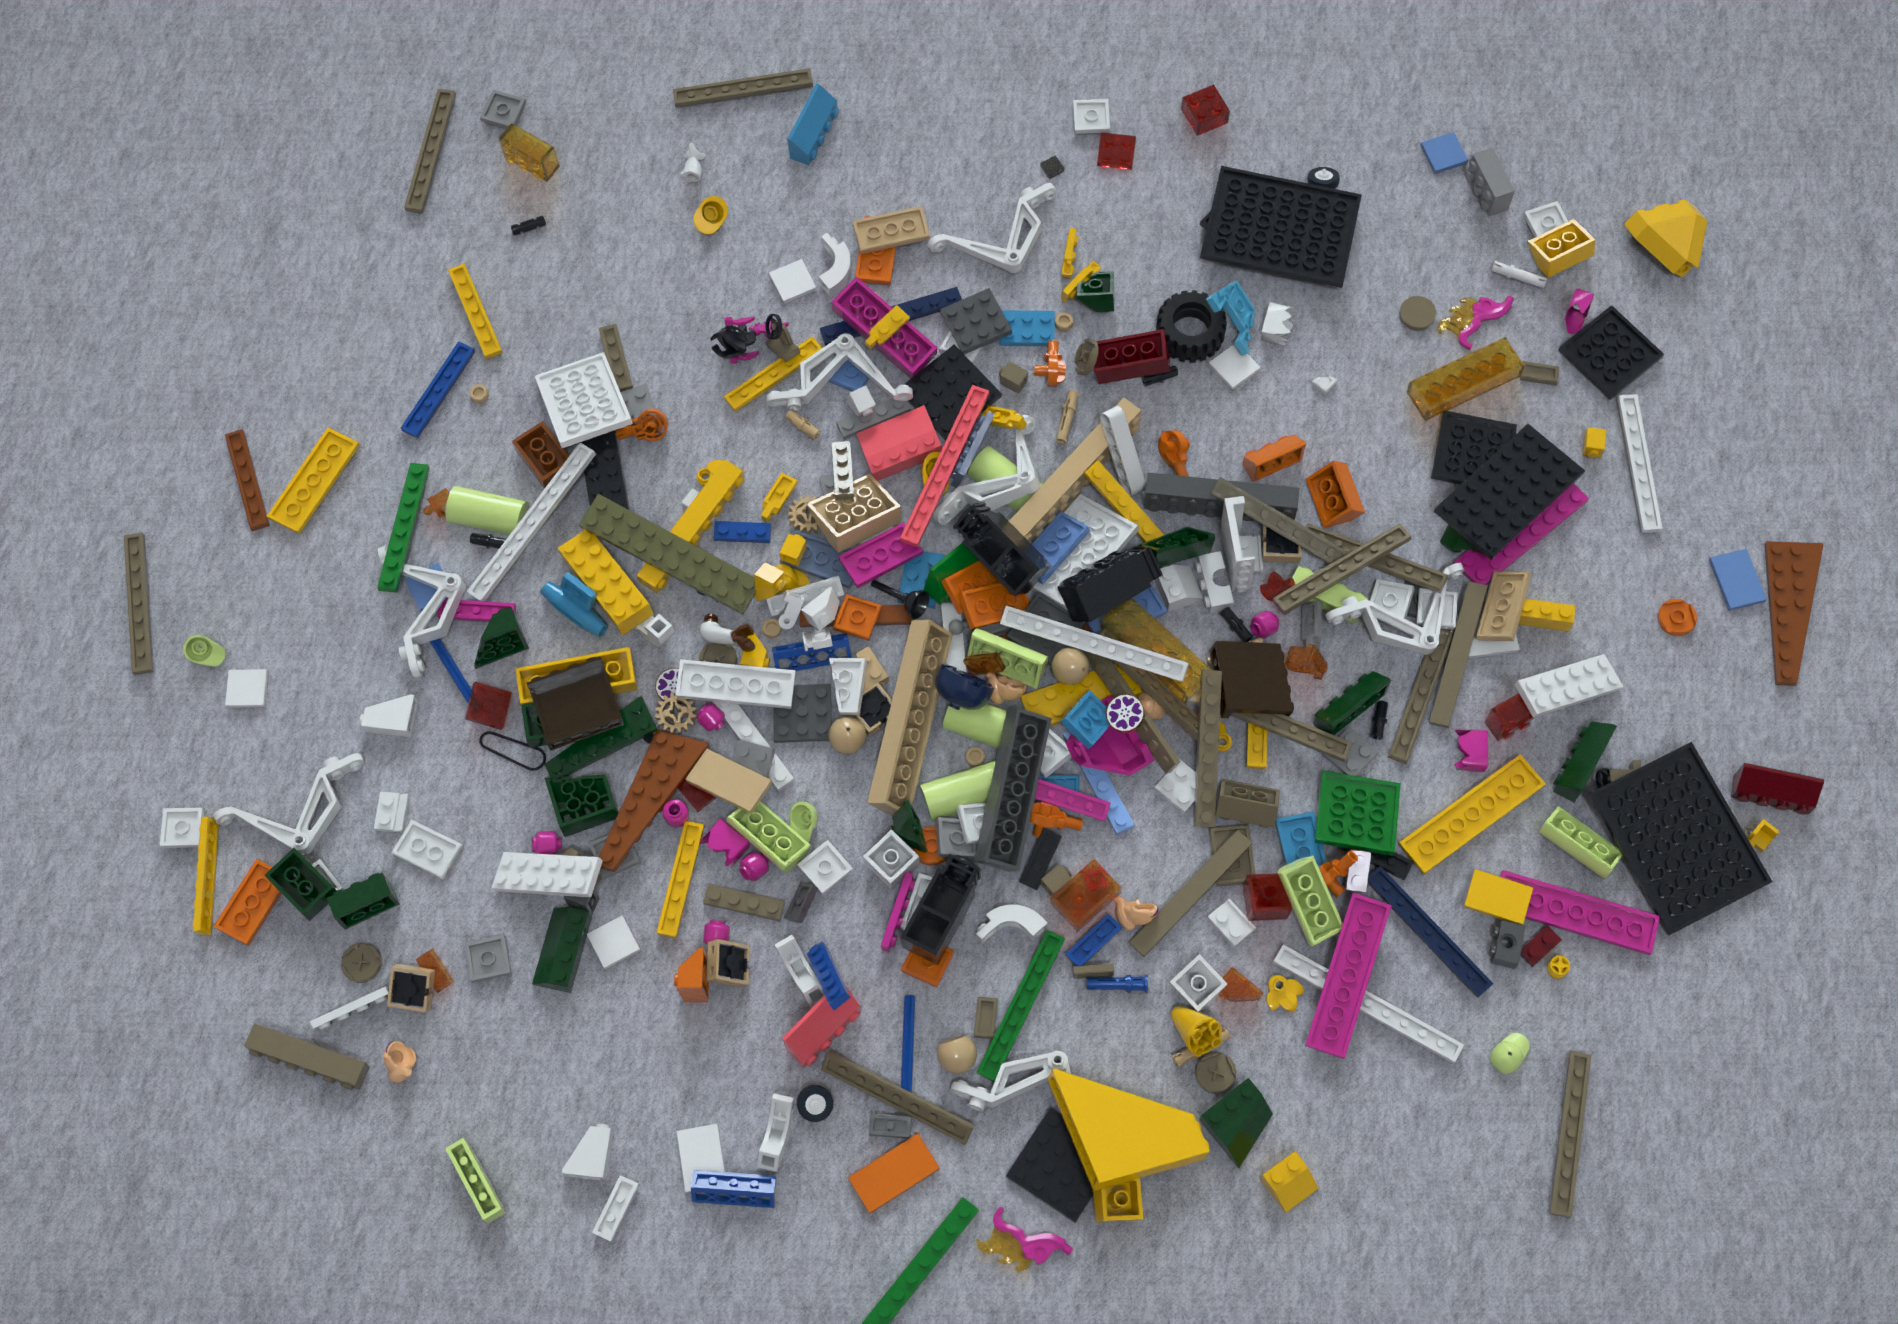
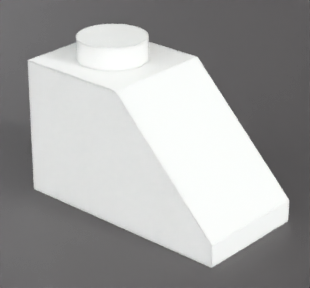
(861, 401)
(822, 609)

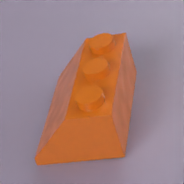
(1274, 457)
(1335, 494)
(692, 978)

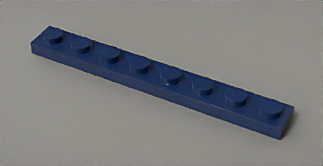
(914, 309)
(1429, 932)

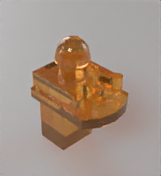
(436, 503)

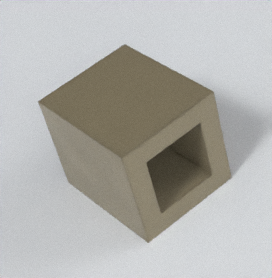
(1013, 377)
(1055, 879)

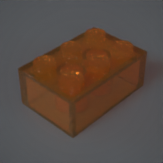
(1085, 895)

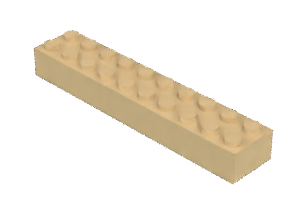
(1069, 478)
(909, 717)

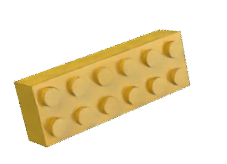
(602, 574)
(617, 663)

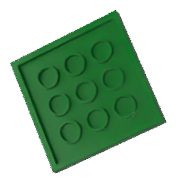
(1357, 813)

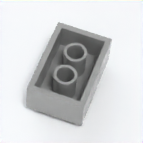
(1490, 182)

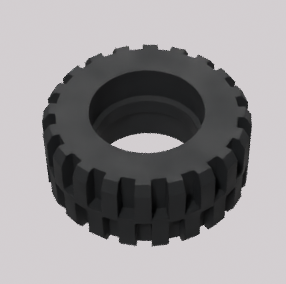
(1196, 306)

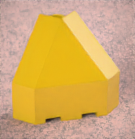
(1671, 234)

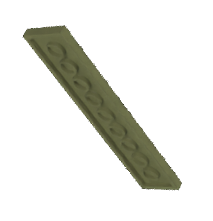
(669, 553)

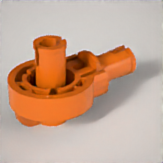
(1056, 367)
(646, 426)
(1174, 450)
(1050, 816)
(1333, 869)

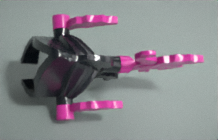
(736, 339)

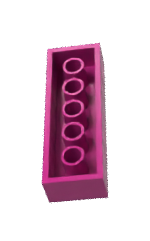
(864, 309)

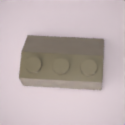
(1248, 803)

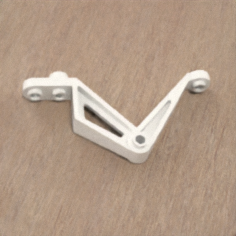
(1009, 258)
(846, 349)
(1016, 485)
(447, 586)
(1424, 638)
(302, 838)
(999, 1094)

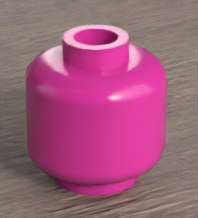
(1264, 624)
(710, 717)
(675, 813)
(546, 843)
(754, 866)
(716, 930)

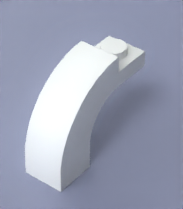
(838, 275)
(656, 630)
(1015, 916)
(800, 970)
(776, 1133)

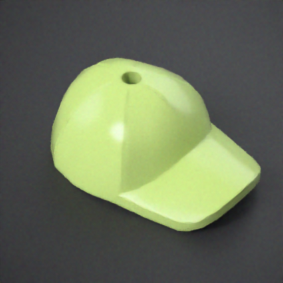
(209, 654)
(803, 819)
(1515, 1044)

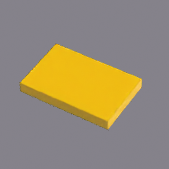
(1498, 897)

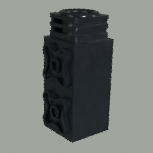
(1001, 548)
(1109, 583)
(941, 909)

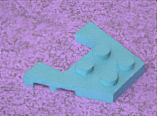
(1240, 310)

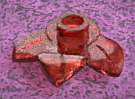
(1275, 586)

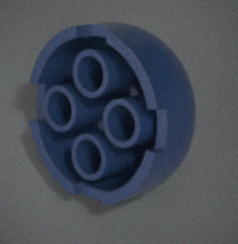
(962, 688)

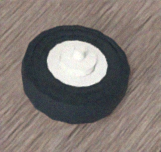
(1324, 177)
(815, 1103)

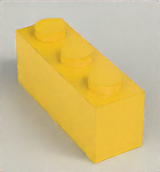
(1547, 615)

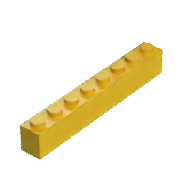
(698, 517)

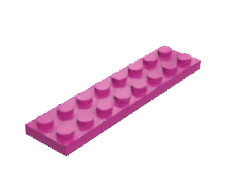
(1480, 568)
(1589, 915)
(1348, 976)

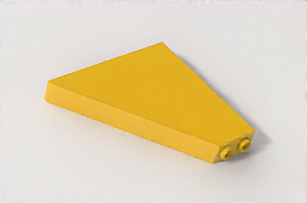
(1124, 1133)

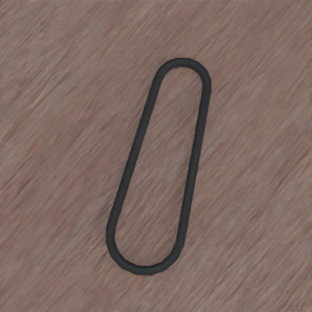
(516, 741)

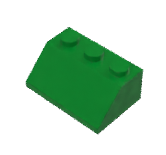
(953, 562)

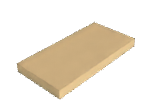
(891, 230)
(1503, 606)
(729, 781)

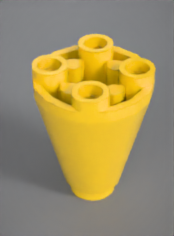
(1197, 1030)

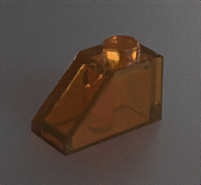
(1239, 988)

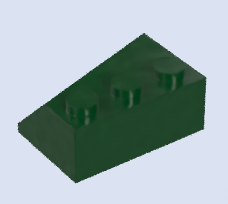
(1181, 545)
(500, 639)
(582, 802)
(1238, 1120)

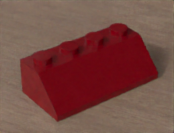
(1132, 356)
(1776, 788)

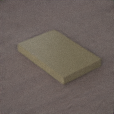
(1243, 866)

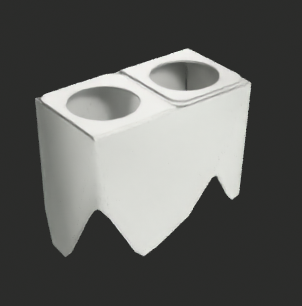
(1277, 323)

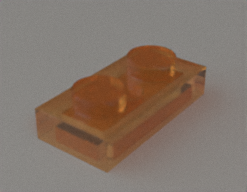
(984, 663)
(431, 961)

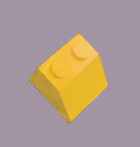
(1289, 1181)

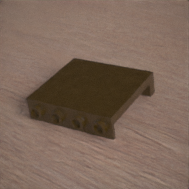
(1252, 678)
(575, 703)

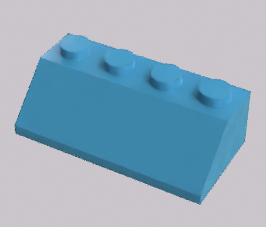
(812, 125)

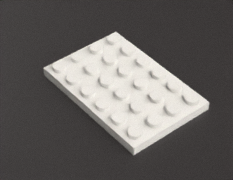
(583, 400)
(1107, 534)

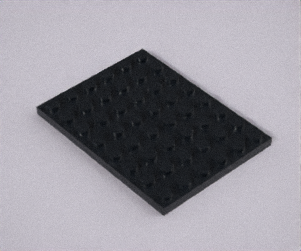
(1281, 226)
(1680, 838)

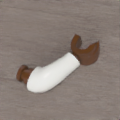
(714, 633)

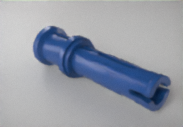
(1123, 983)

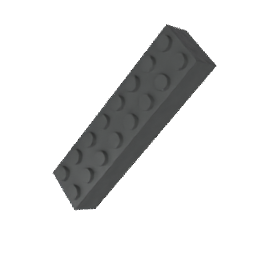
(1193, 495)
(1012, 789)

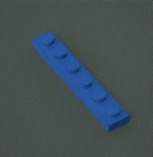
(437, 389)
(828, 975)

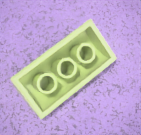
(991, 465)
(484, 510)
(1020, 662)
(980, 724)
(962, 788)
(770, 836)
(1581, 842)
(1310, 899)

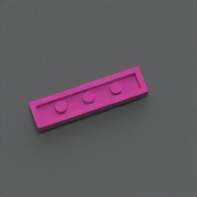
(476, 610)
(1072, 800)
(895, 921)

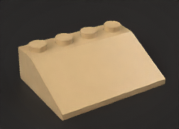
(855, 519)

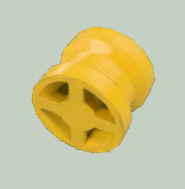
(1561, 964)

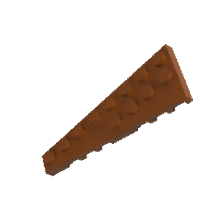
(1791, 588)
(656, 781)

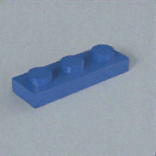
(742, 532)
(1093, 941)

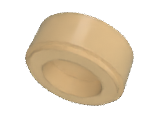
(1063, 322)
(479, 393)
(771, 628)
(975, 756)

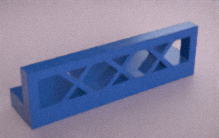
(798, 649)
(733, 1186)

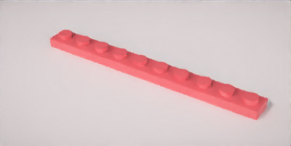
(944, 466)

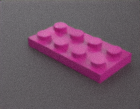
(878, 556)

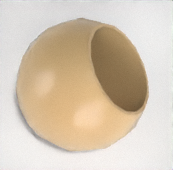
(1070, 666)
(847, 741)
(957, 1054)

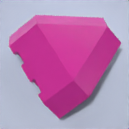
(1112, 751)

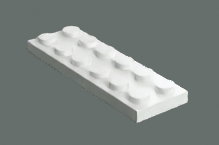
(735, 684)
(1568, 685)
(547, 874)

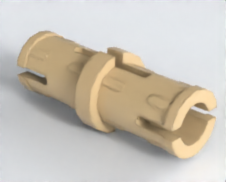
(802, 424)

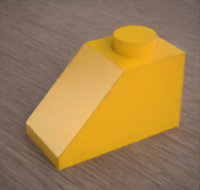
(768, 582)
(757, 657)

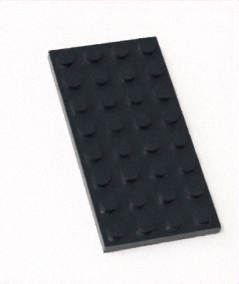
(1509, 491)

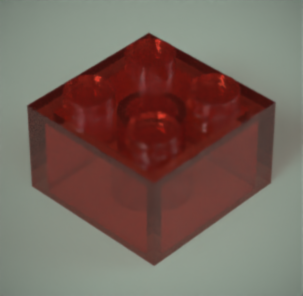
(1205, 110)
(1508, 718)
(1265, 897)

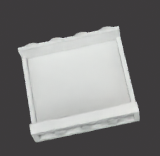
(1239, 568)

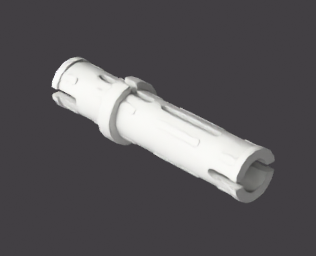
(1518, 274)

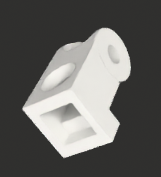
(789, 614)

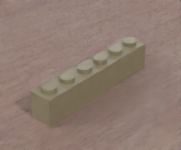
(306, 1056)

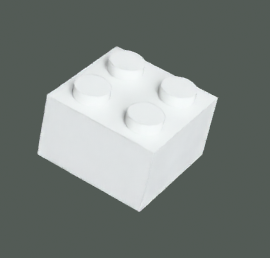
(891, 859)

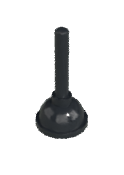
(914, 603)

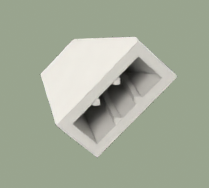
(391, 717)
(591, 1155)

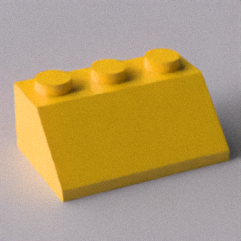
(1562, 248)

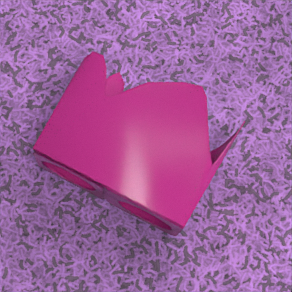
(1575, 318)
(1475, 748)
(725, 838)

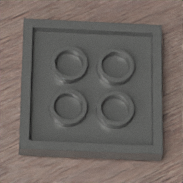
(976, 321)
(1048, 609)
(808, 717)

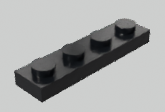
(1395, 865)

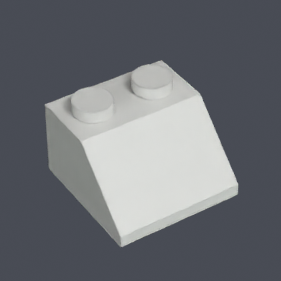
(1178, 587)
(1198, 983)

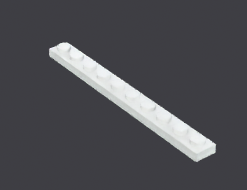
(531, 522)
(1094, 643)
(1375, 1007)

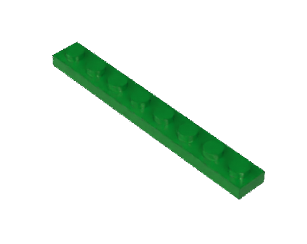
(403, 528)
(1021, 1005)
(922, 1263)

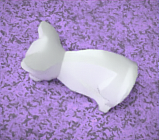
(692, 166)

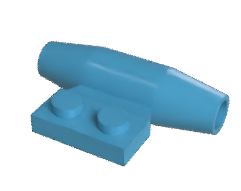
(575, 603)

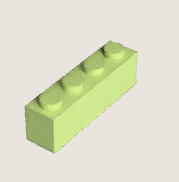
(1332, 597)
(475, 1180)

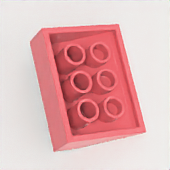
(899, 443)
(819, 1028)

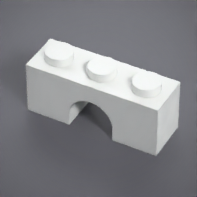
(1217, 597)

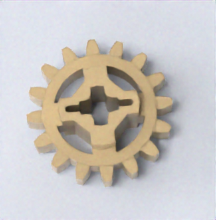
(798, 514)
(683, 711)

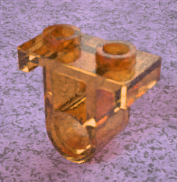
(1306, 661)

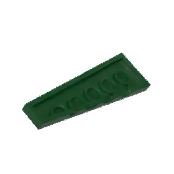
(637, 725)

